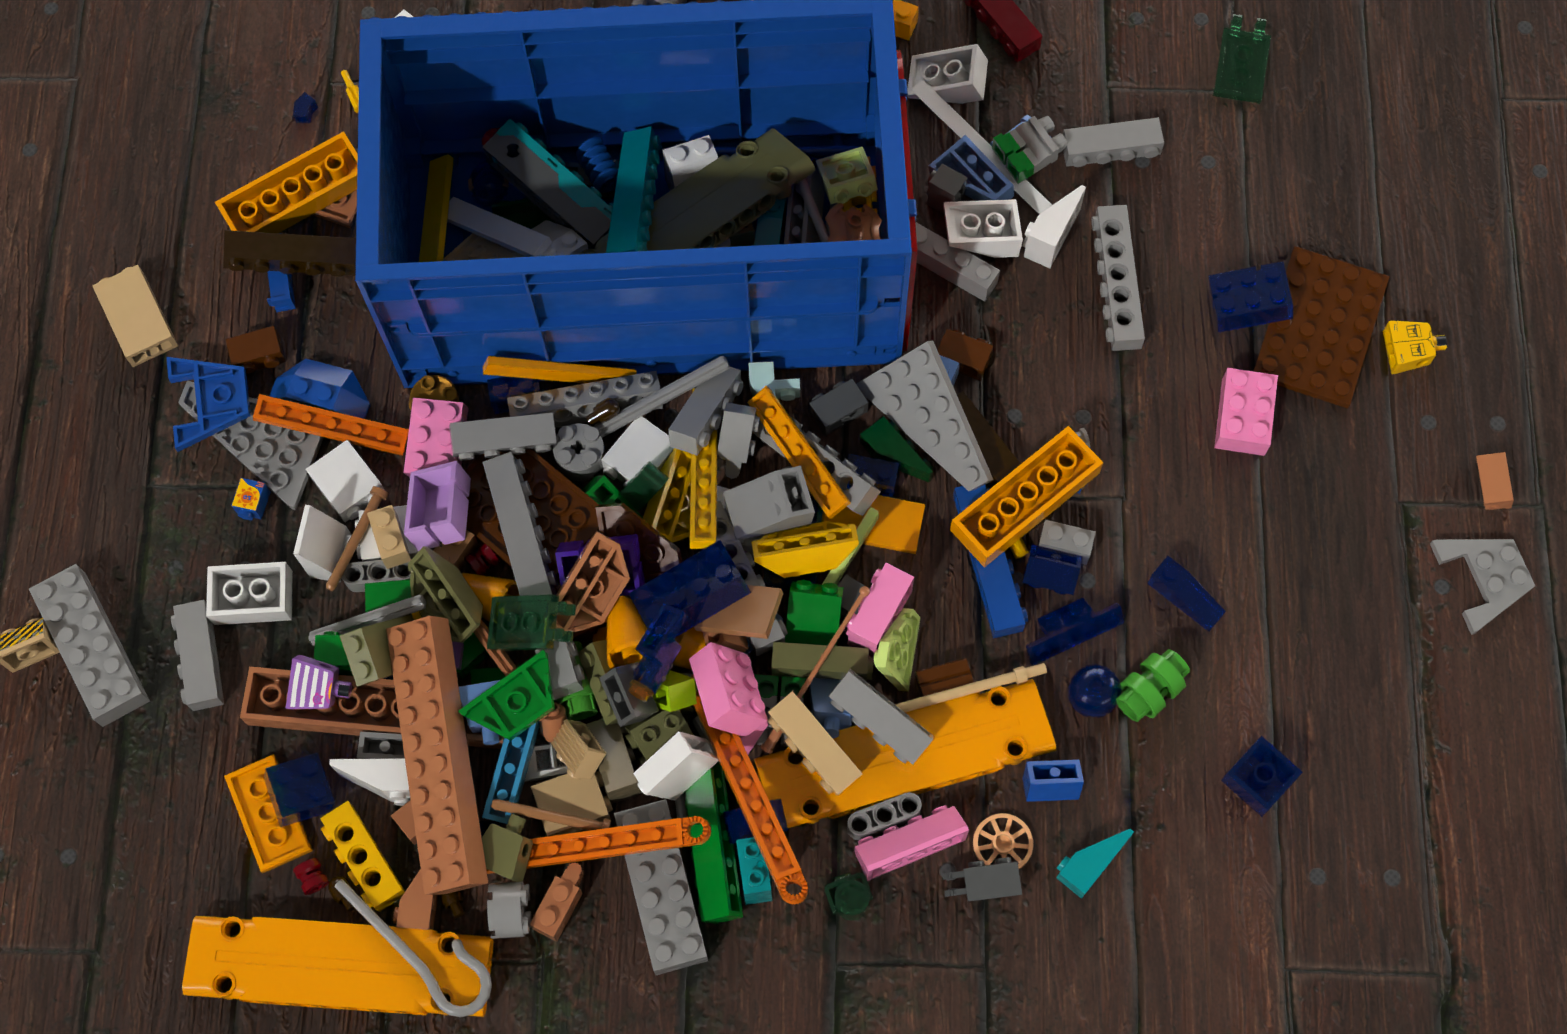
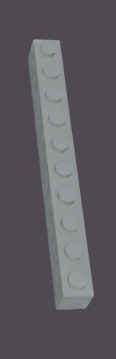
(529, 558)

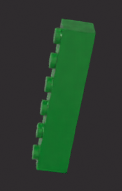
(715, 859)

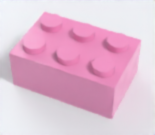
(1246, 411)
(430, 434)
(880, 608)
(728, 689)

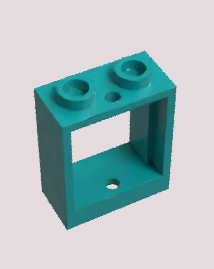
(753, 872)

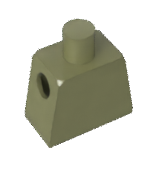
(507, 850)

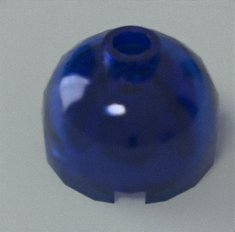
(1094, 690)

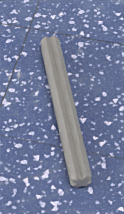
(375, 616)

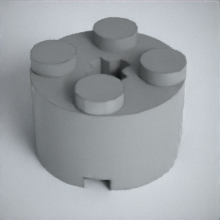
(574, 439)
(508, 910)

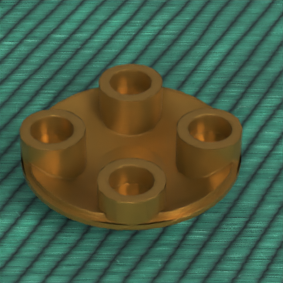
(434, 388)

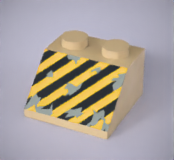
(26, 645)

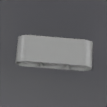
(368, 571)
(893, 806)

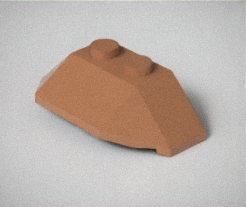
(593, 584)

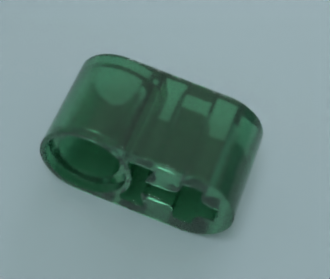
(644, 485)

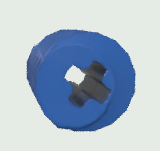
(598, 164)

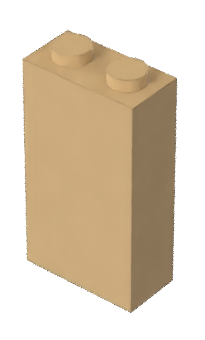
(135, 315)

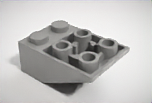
(770, 504)

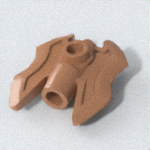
(853, 224)

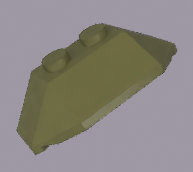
(445, 593)

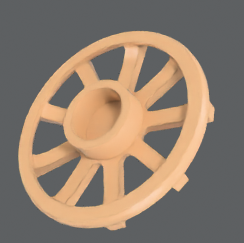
(1003, 842)

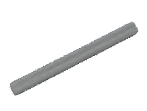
(663, 395)

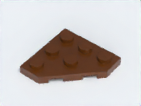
(656, 550)

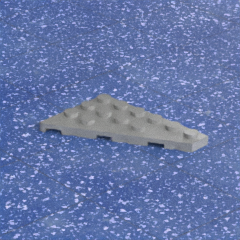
(925, 406)
(268, 451)

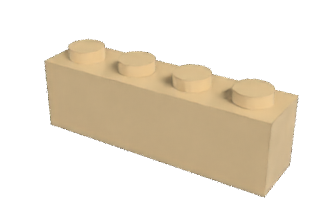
(814, 743)

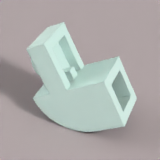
(762, 375)

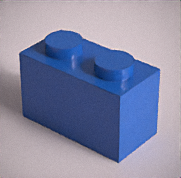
(1052, 780)

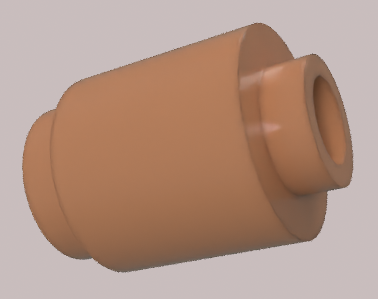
(553, 722)

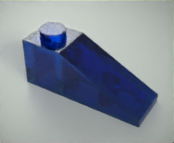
(1186, 593)

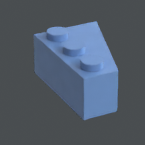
(983, 177)

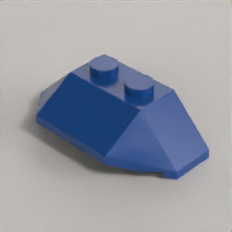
(323, 388)

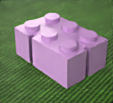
(437, 505)

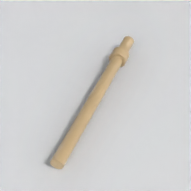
(1018, 675)

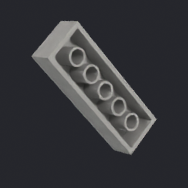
(89, 645)
(663, 898)

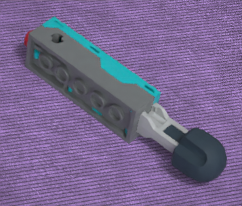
(547, 181)

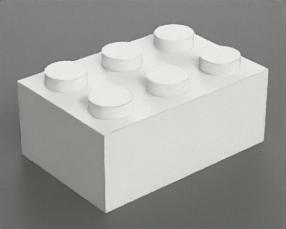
(249, 593)

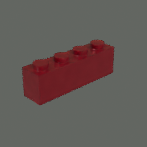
(1008, 26)

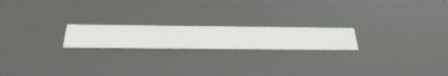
(961, 128)

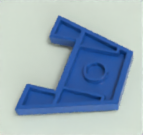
(220, 398)

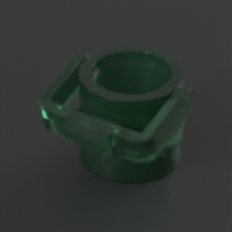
(851, 896)

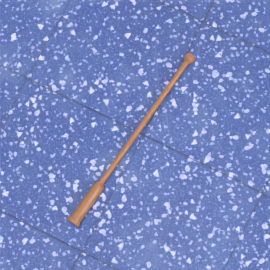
(774, 736)

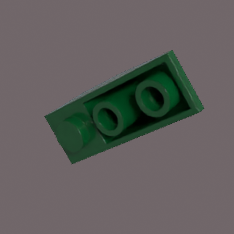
(885, 443)

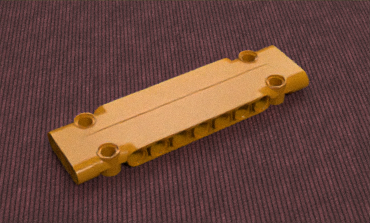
(966, 744)
(328, 965)

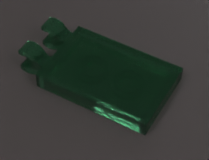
(1242, 62)
(527, 622)

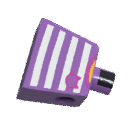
(314, 684)

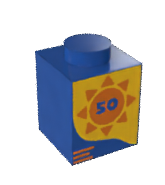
(250, 499)

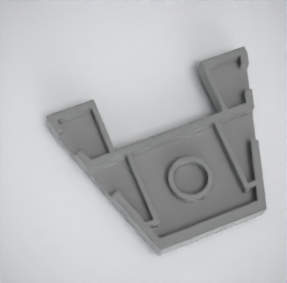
(1497, 572)

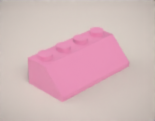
(911, 842)

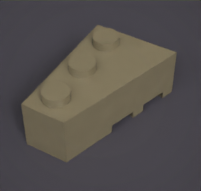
(616, 765)

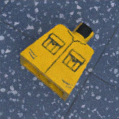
(1411, 345)

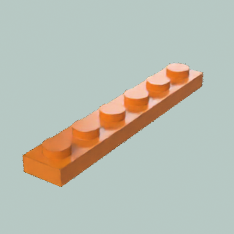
(330, 424)

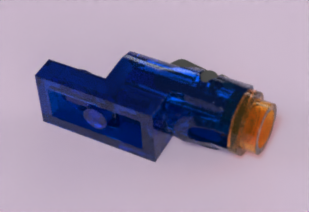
(658, 652)

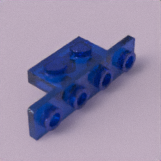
(1071, 627)

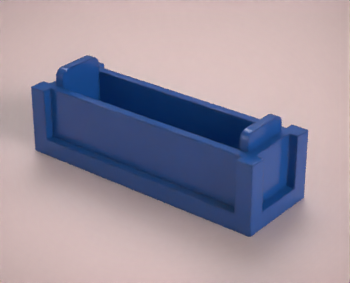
(281, 291)

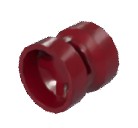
(477, 564)
(311, 876)

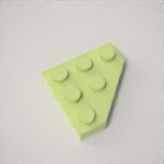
(898, 648)

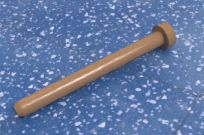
(377, 496)
(548, 815)

